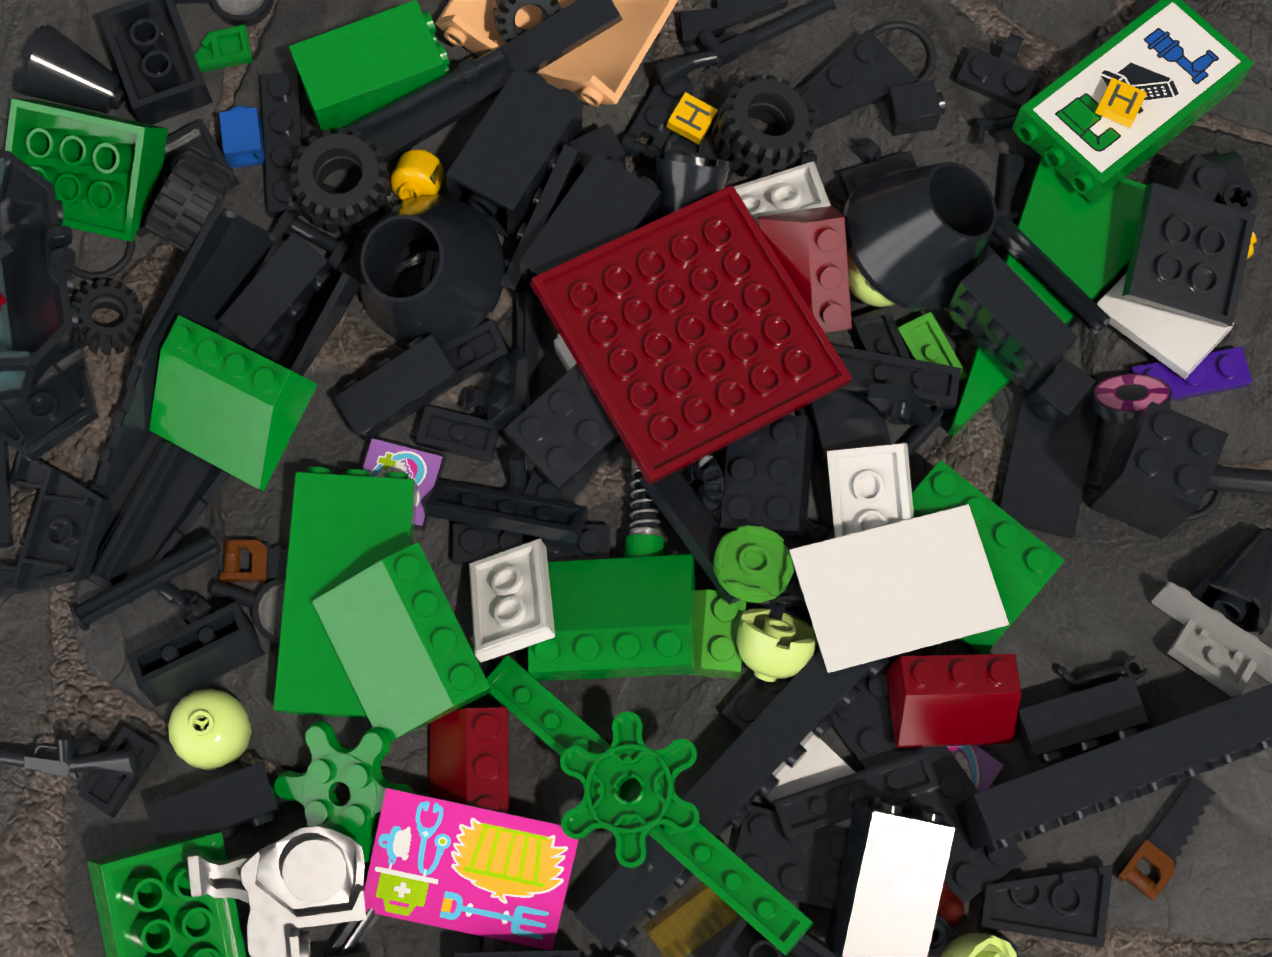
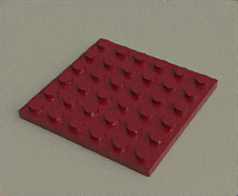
(690, 333)

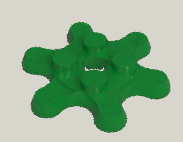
(356, 768)
(606, 772)

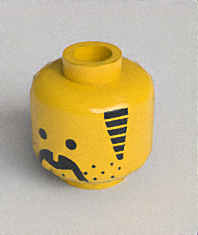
(417, 175)

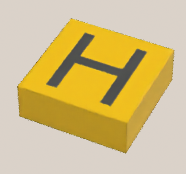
(1121, 102)
(692, 118)

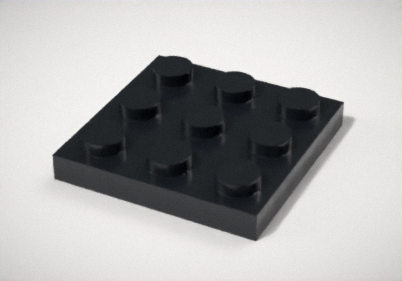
(1189, 255)

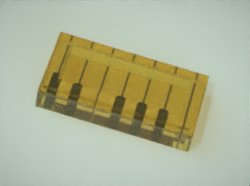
(692, 924)

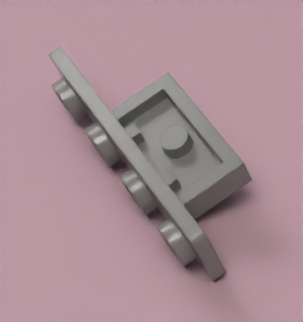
(1212, 643)

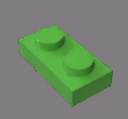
(928, 343)

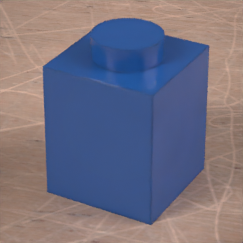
(242, 136)

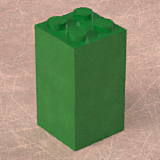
(369, 64)

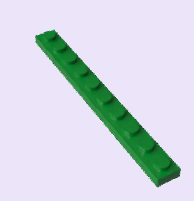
(697, 850)

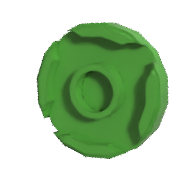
(753, 564)

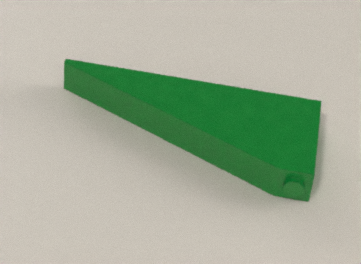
(1082, 239)

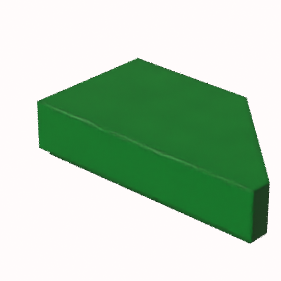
(225, 49)

